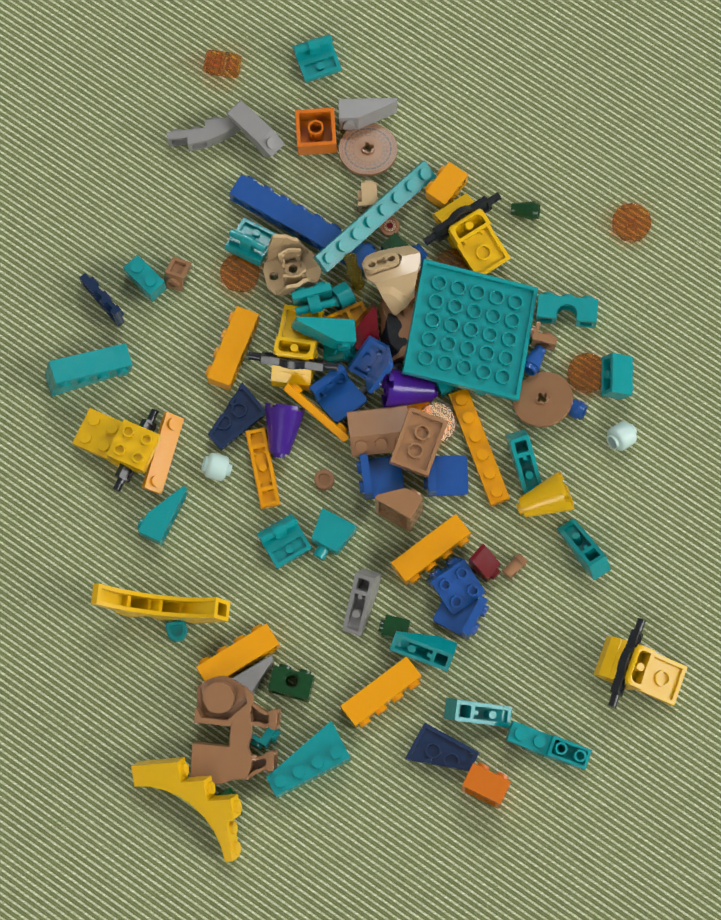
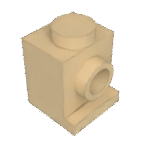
(367, 195)

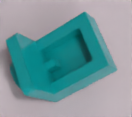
(335, 355)
(268, 737)

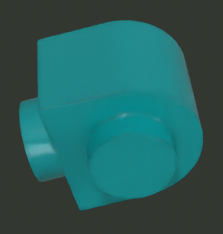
(343, 295)

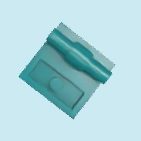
(317, 58)
(249, 241)
(313, 299)
(284, 541)

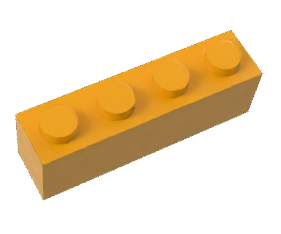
(233, 348)
(431, 549)
(240, 655)
(381, 692)

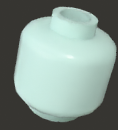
(621, 436)
(216, 466)

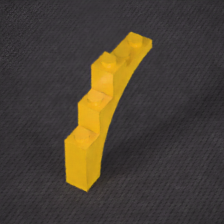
(161, 607)
(199, 791)

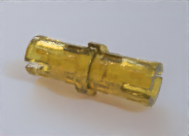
(354, 271)

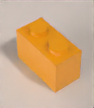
(446, 185)

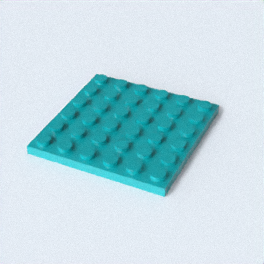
(470, 330)

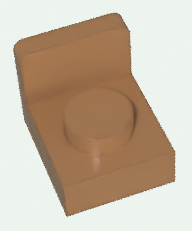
(176, 273)
(543, 339)

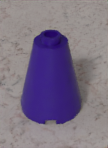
(406, 390)
(282, 427)

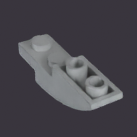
(198, 138)

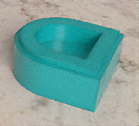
(176, 630)

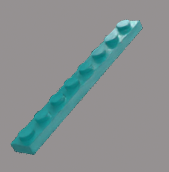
(374, 216)

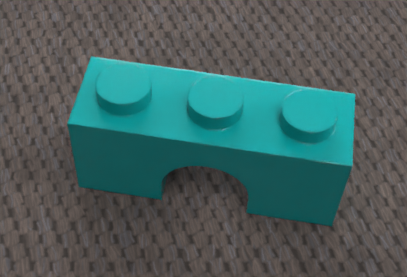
(583, 308)

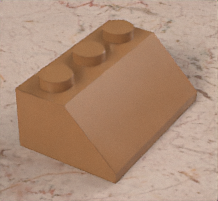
(375, 429)
(400, 507)

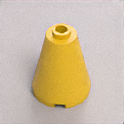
(546, 498)

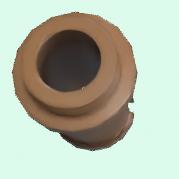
(515, 565)

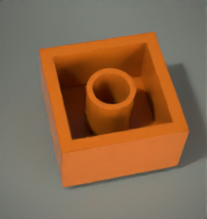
(315, 131)
(486, 785)

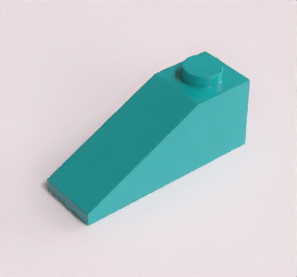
(331, 332)
(523, 459)
(161, 518)
(584, 549)
(425, 648)
(477, 712)

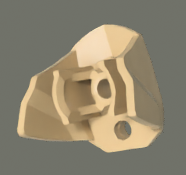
(289, 255)
(394, 274)

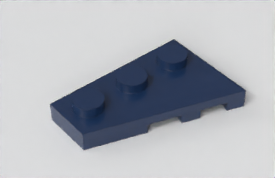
(102, 299)
(239, 416)
(441, 750)

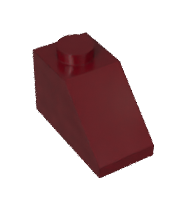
(366, 325)
(484, 564)

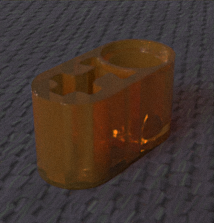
(222, 63)

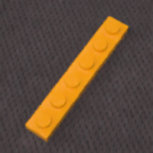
(479, 447)

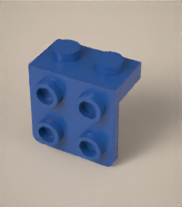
(372, 363)
(337, 394)
(378, 476)
(447, 476)
(456, 584)
(465, 621)

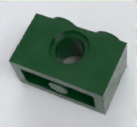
(300, 691)

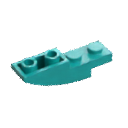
(548, 746)

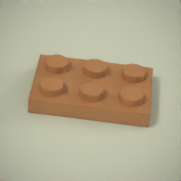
(418, 442)

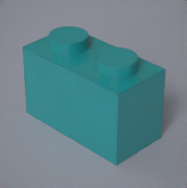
(145, 278)
(617, 376)

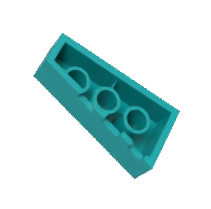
(87, 368)
(313, 759)

